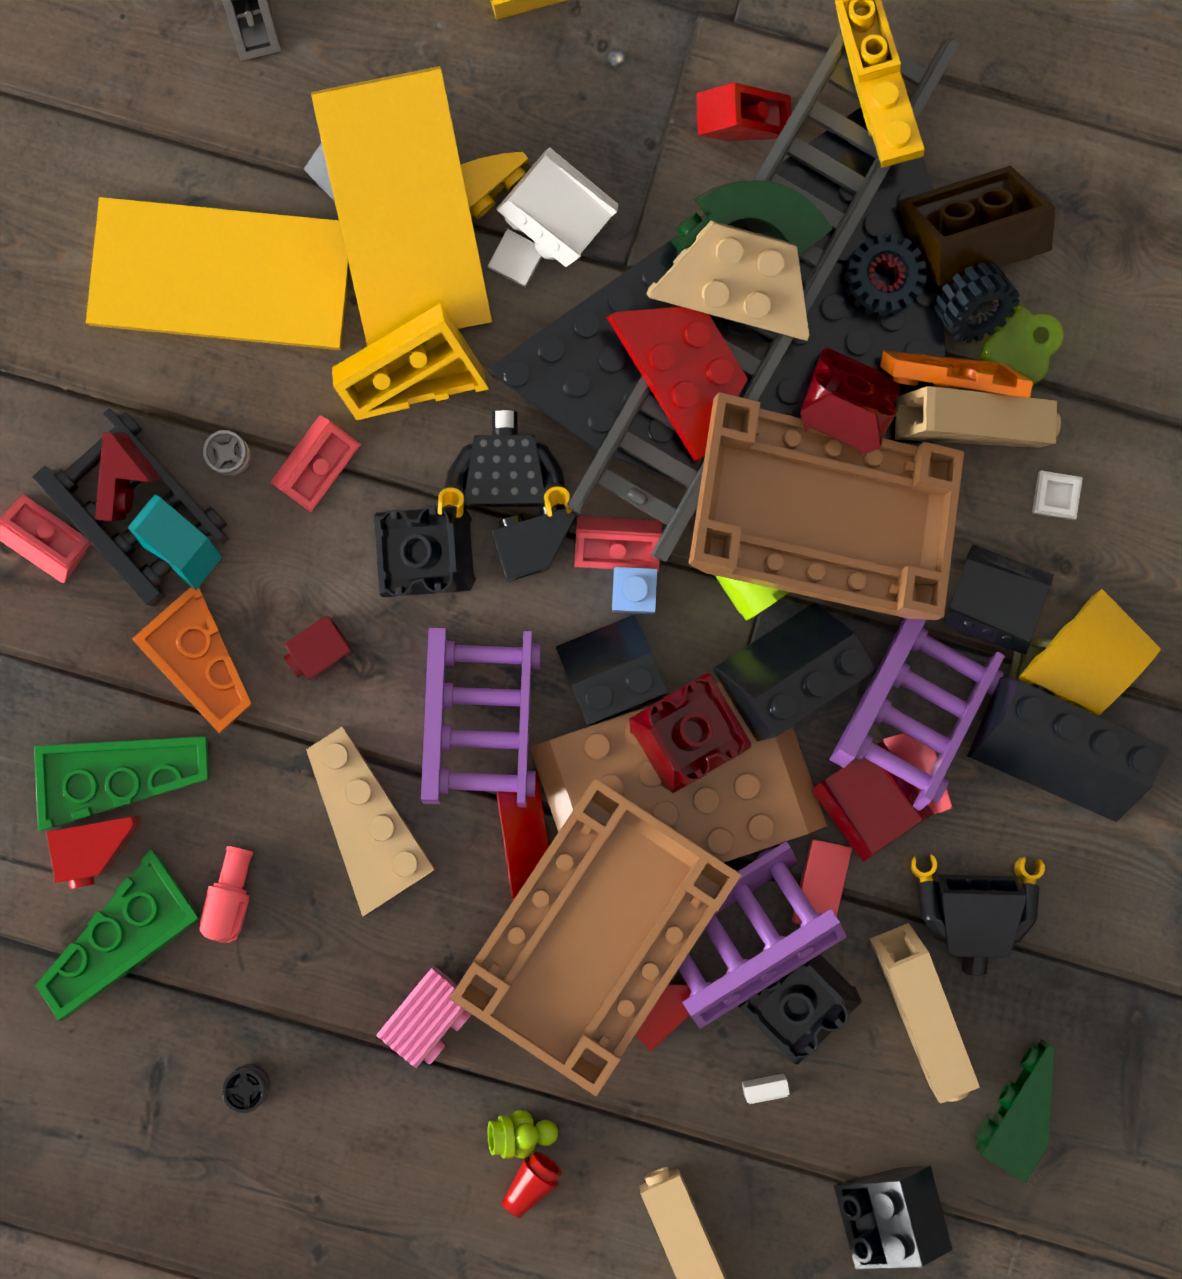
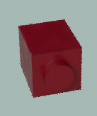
(317, 649)

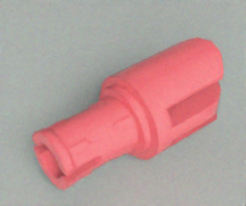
(227, 900)

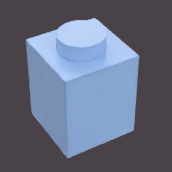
(634, 590)

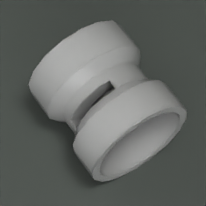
(220, 450)

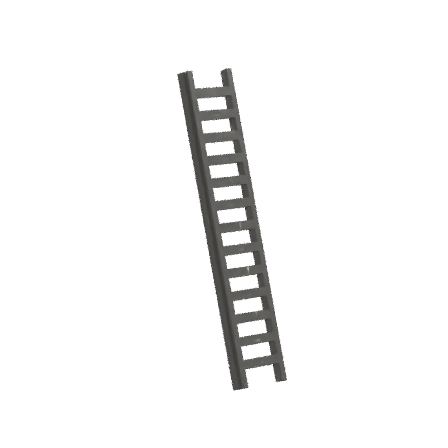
(821, 260)

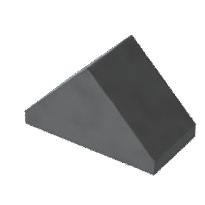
(252, 27)

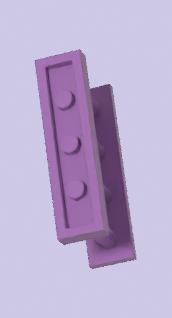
(443, 695)
(876, 708)
(780, 953)

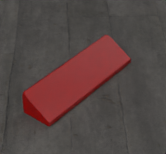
(522, 835)

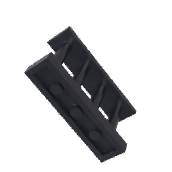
(119, 547)

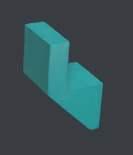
(175, 541)

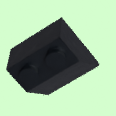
(611, 669)

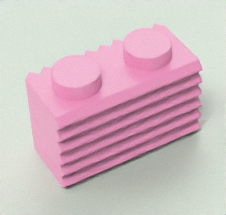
(424, 1019)

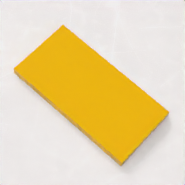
(401, 200)
(218, 274)

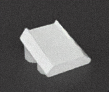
(557, 208)

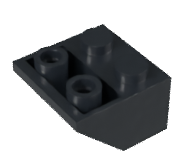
(893, 1218)

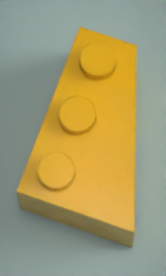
(408, 367)

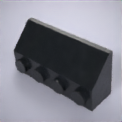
(1065, 750)

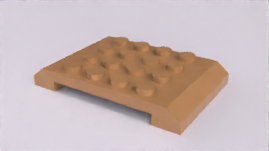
(821, 518)
(729, 812)
(594, 936)

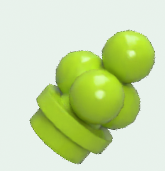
(518, 1136)

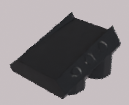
(423, 551)
(998, 599)
(803, 1008)

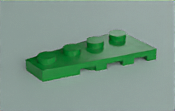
(102, 776)
(130, 929)

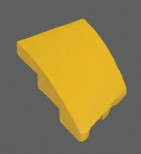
(1093, 656)

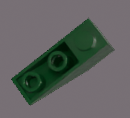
(1021, 1125)

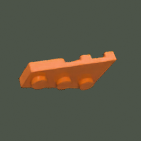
(956, 373)
(194, 658)

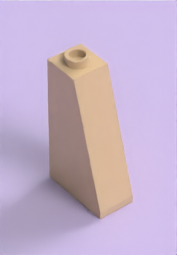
(976, 418)
(925, 1013)
(680, 1226)

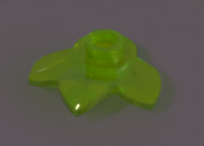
(1017, 346)

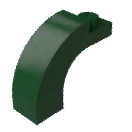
(776, 206)

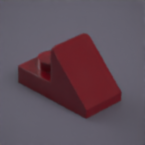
(118, 465)

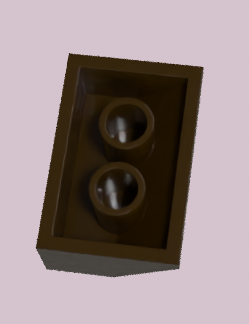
(978, 221)

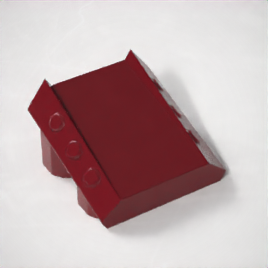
(850, 401)
(689, 733)
(870, 805)

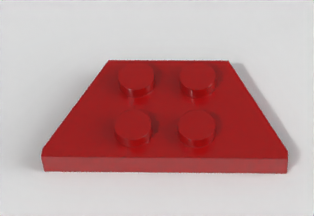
(682, 365)

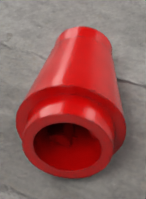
(533, 1182)

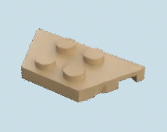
(738, 279)

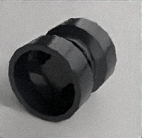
(239, 1091)

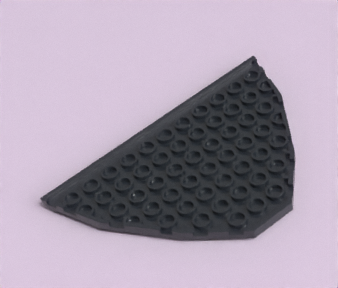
(585, 375)

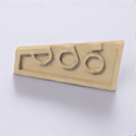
(369, 830)

